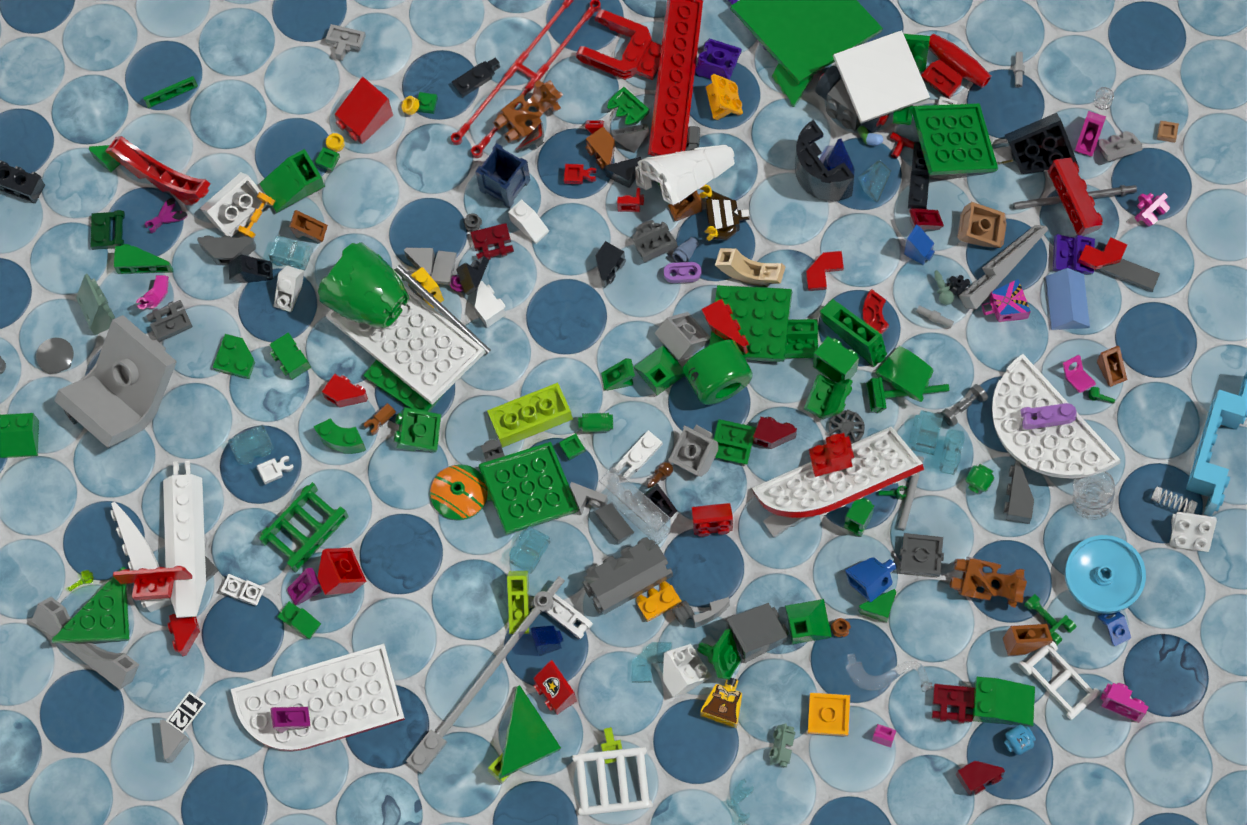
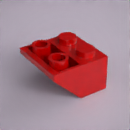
(712, 519)

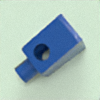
(871, 577)

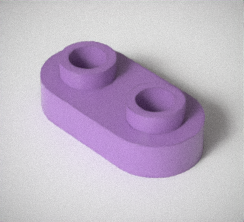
(682, 270)

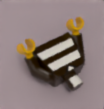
(722, 215)

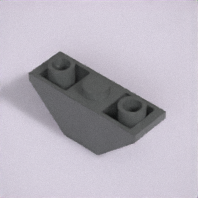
(226, 248)

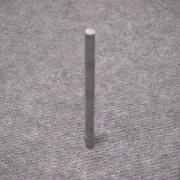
(1122, 190)
(406, 276)

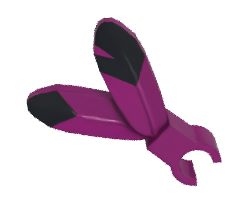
(166, 216)

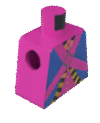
(1008, 303)

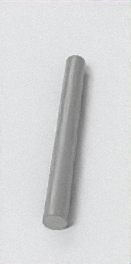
(909, 499)

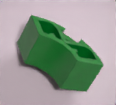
(340, 439)

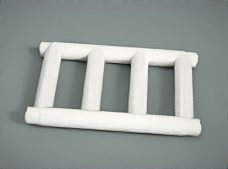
(605, 807)

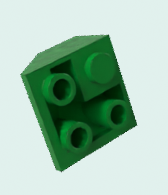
(660, 370)
(808, 621)

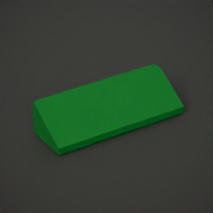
(170, 92)

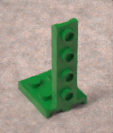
(919, 48)

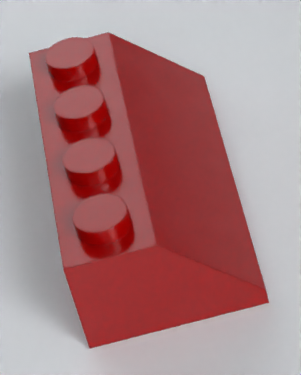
(1074, 196)

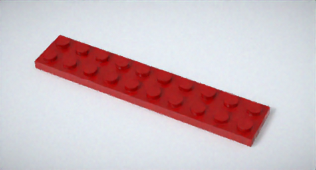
(675, 77)

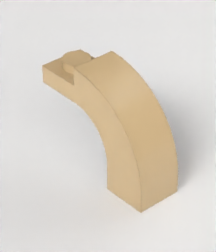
(748, 271)

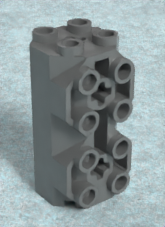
(626, 577)

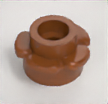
(844, 624)

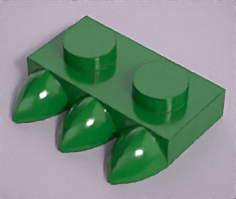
(629, 106)

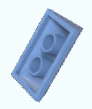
(1067, 300)

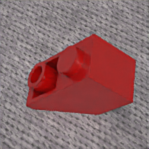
(343, 393)
(185, 632)

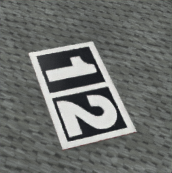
(185, 712)

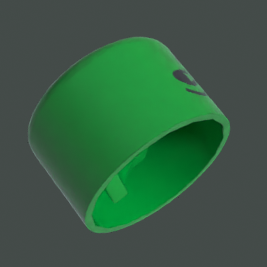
(718, 372)

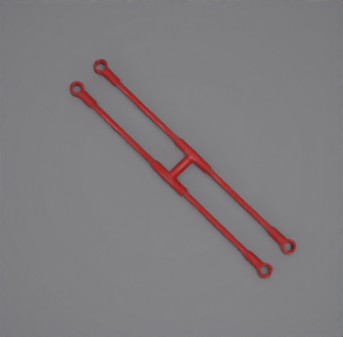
(517, 65)

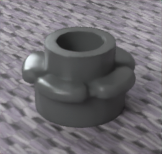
(472, 217)

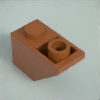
(602, 146)

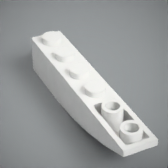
(139, 552)

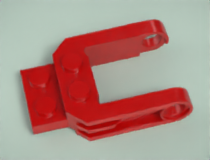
(639, 57)

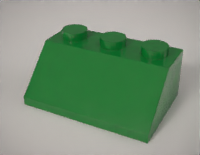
(19, 435)

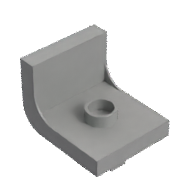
(122, 387)

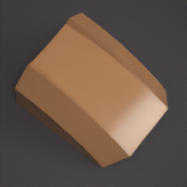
(982, 226)

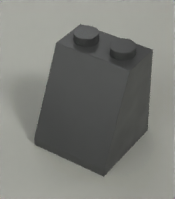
(757, 631)

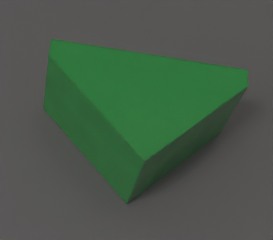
(103, 157)
(879, 607)

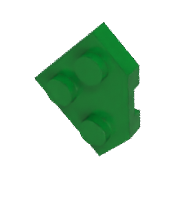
(234, 357)

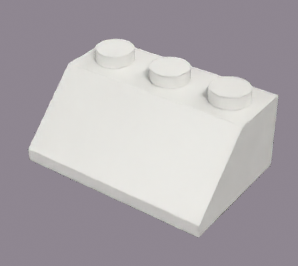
(233, 204)

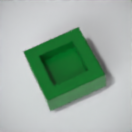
(427, 102)
(327, 159)
(572, 446)

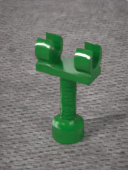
(1068, 624)

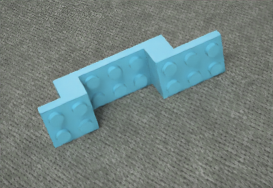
(1205, 477)

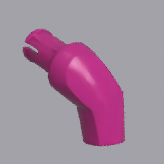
(156, 295)

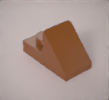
(307, 226)

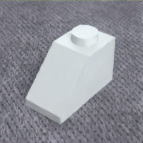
(528, 221)

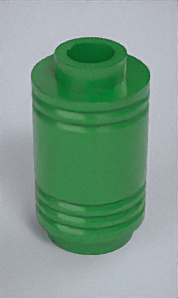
(596, 422)

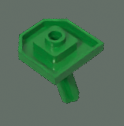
(722, 655)

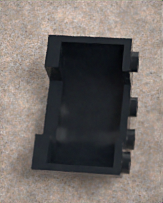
(813, 175)

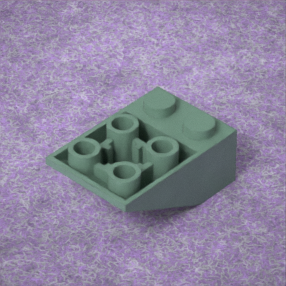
(94, 305)

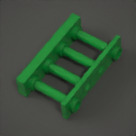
(310, 544)

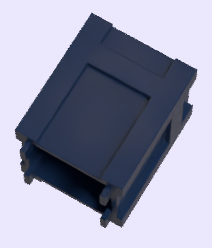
(501, 167)

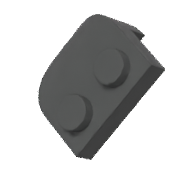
(653, 240)

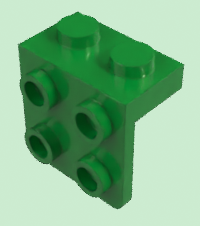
(827, 397)

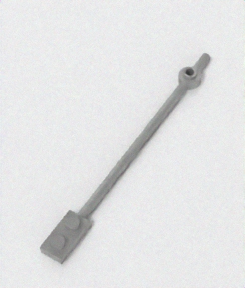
(434, 742)

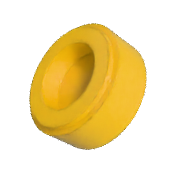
(410, 105)
(335, 142)

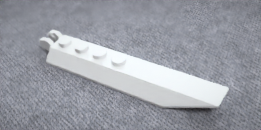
(185, 538)

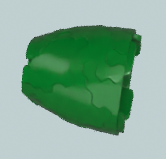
(363, 288)

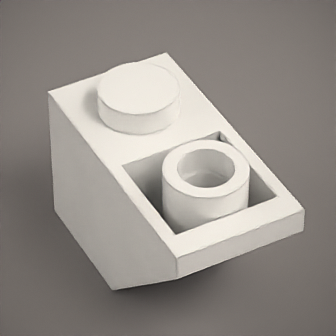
(288, 288)
(487, 306)

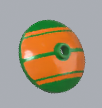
(462, 503)

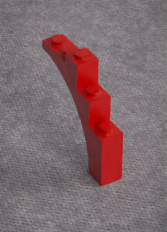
(183, 187)

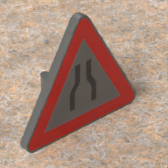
(535, 136)

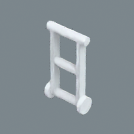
(1027, 668)

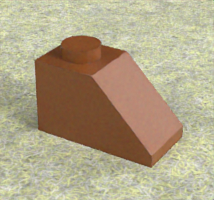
(1026, 638)

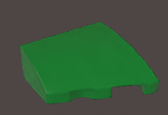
(789, 85)

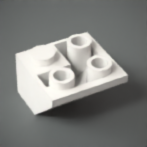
(683, 670)

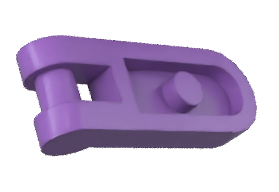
(1048, 416)

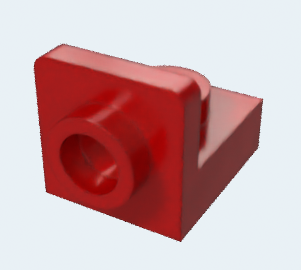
(630, 204)

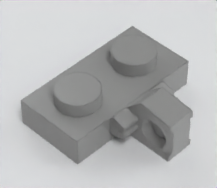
(344, 40)

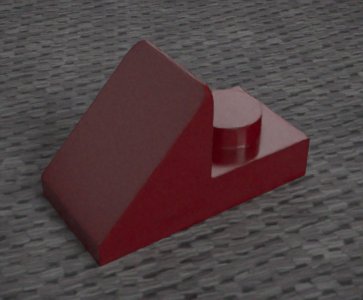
(926, 219)

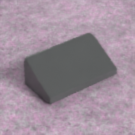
(614, 523)

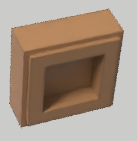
(1167, 131)

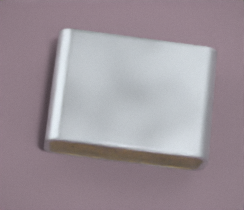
(1003, 155)

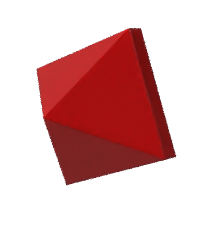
(594, 125)

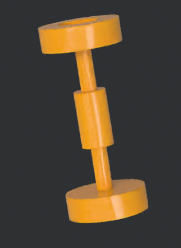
(256, 215)

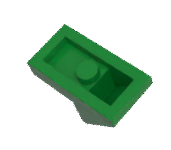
(618, 375)
(299, 620)

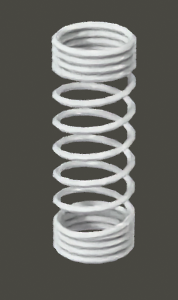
(1157, 497)

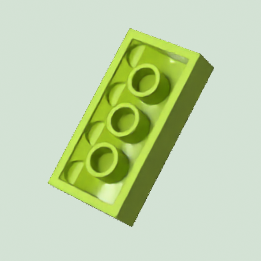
(530, 414)

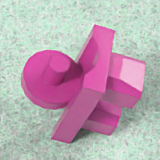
(1147, 214)

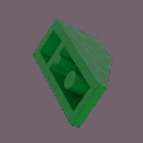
(134, 260)

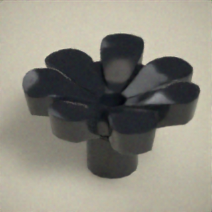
(958, 285)

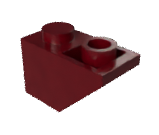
(772, 433)
(979, 774)

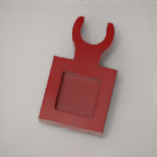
(575, 174)

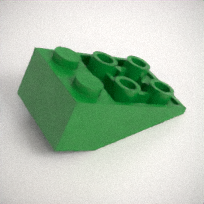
(292, 181)

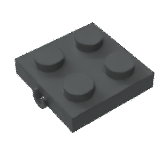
(921, 554)

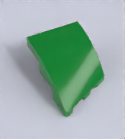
(906, 373)

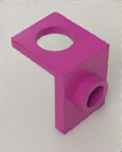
(1077, 377)

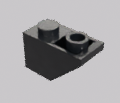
(608, 261)
(250, 269)

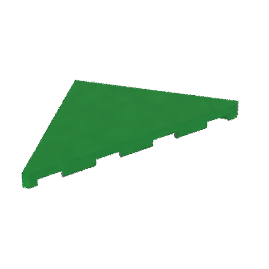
(101, 619)
(526, 737)

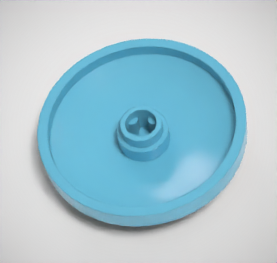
(1105, 574)

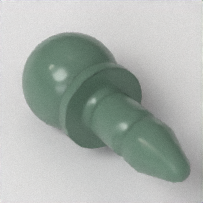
(946, 297)

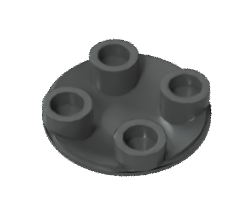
(55, 355)

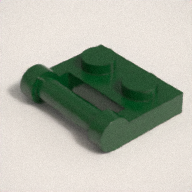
(102, 230)

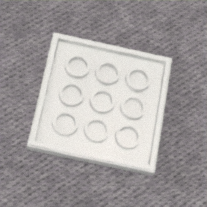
(881, 76)

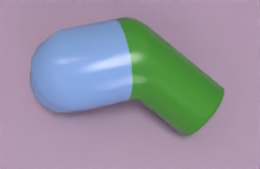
(869, 138)

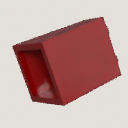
(363, 111)

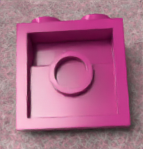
(1117, 699)

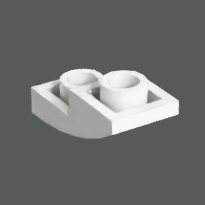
(242, 590)

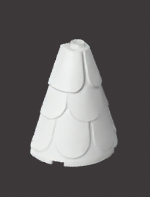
(684, 170)

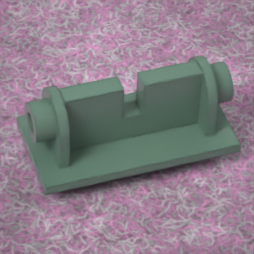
(783, 736)

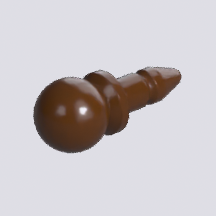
(664, 470)

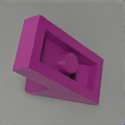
(304, 587)
(290, 718)

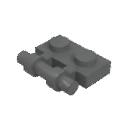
(170, 325)

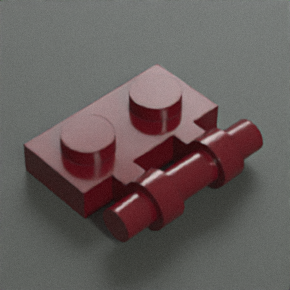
(492, 237)
(953, 696)

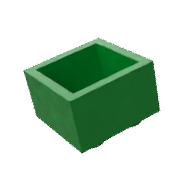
(835, 360)

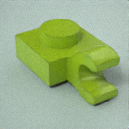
(611, 744)

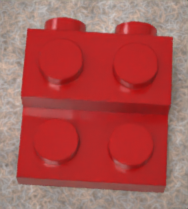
(832, 456)

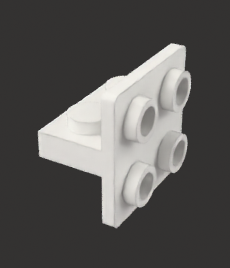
(1192, 531)

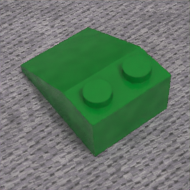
(1003, 702)

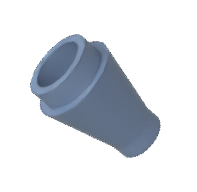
(684, 251)

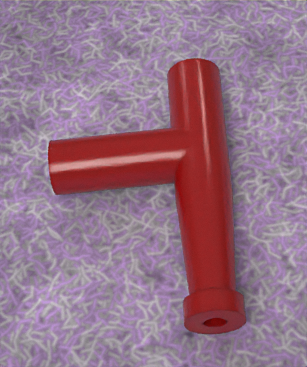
(902, 141)

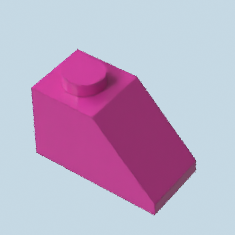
(1090, 133)

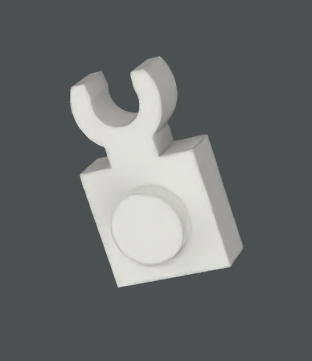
(272, 470)

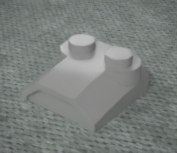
(694, 452)

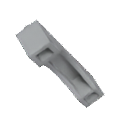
(115, 667)

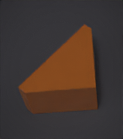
(687, 207)
(1112, 366)

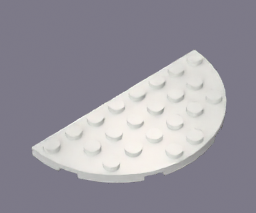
(1057, 450)

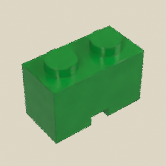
(288, 354)
(859, 516)

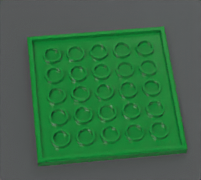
(806, 32)

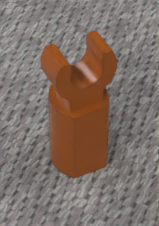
(380, 418)

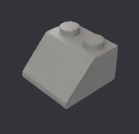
(682, 335)

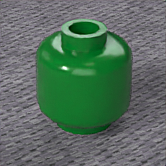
(979, 478)

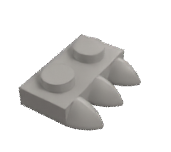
(1120, 146)

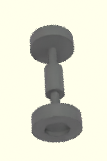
(978, 393)

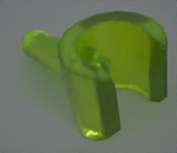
(87, 578)

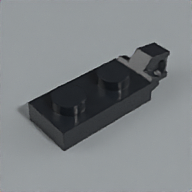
(476, 77)

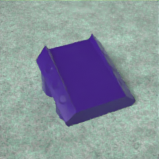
(717, 59)

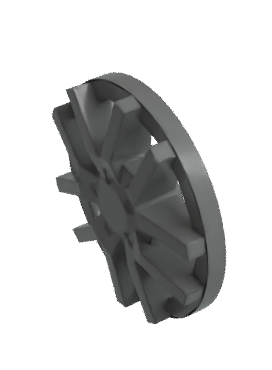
(847, 426)

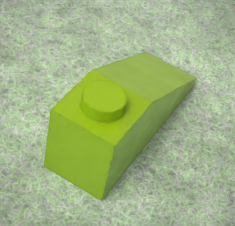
(517, 599)

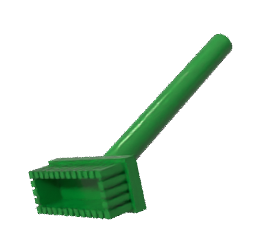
(878, 395)

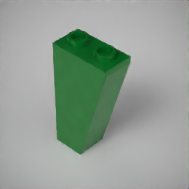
(854, 332)

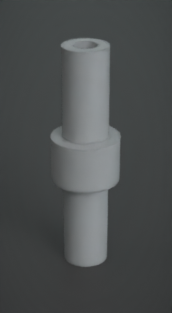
(1019, 70)
(935, 316)

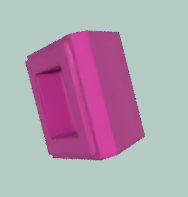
(884, 735)

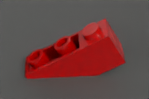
(721, 323)

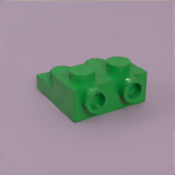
(417, 430)

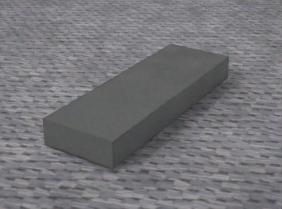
(1132, 274)

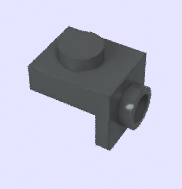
(492, 449)

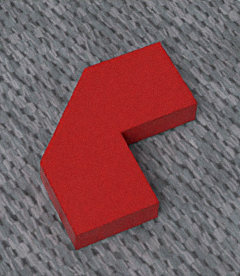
(1097, 259)
(825, 263)

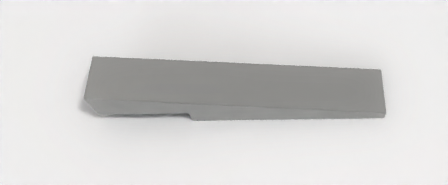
(1000, 267)

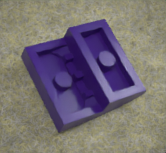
(1068, 251)

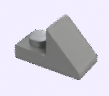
(583, 495)

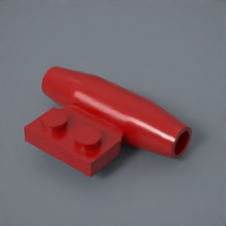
(952, 67)

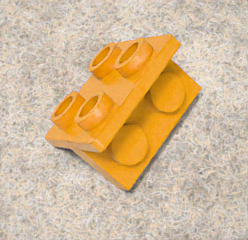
(723, 97)

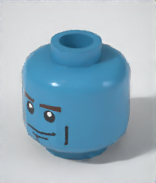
(1019, 739)

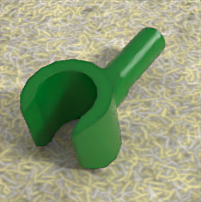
(1094, 395)
(894, 492)

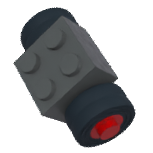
(839, 103)

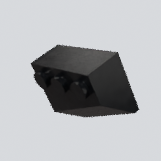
(1040, 144)

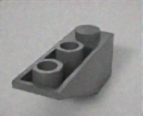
(1021, 498)

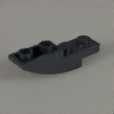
(918, 180)

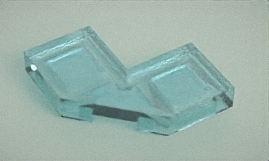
(643, 663)

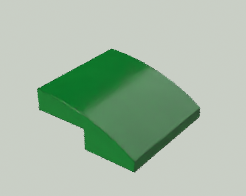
(802, 338)
(734, 441)

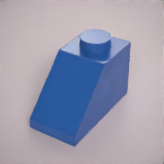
(919, 246)

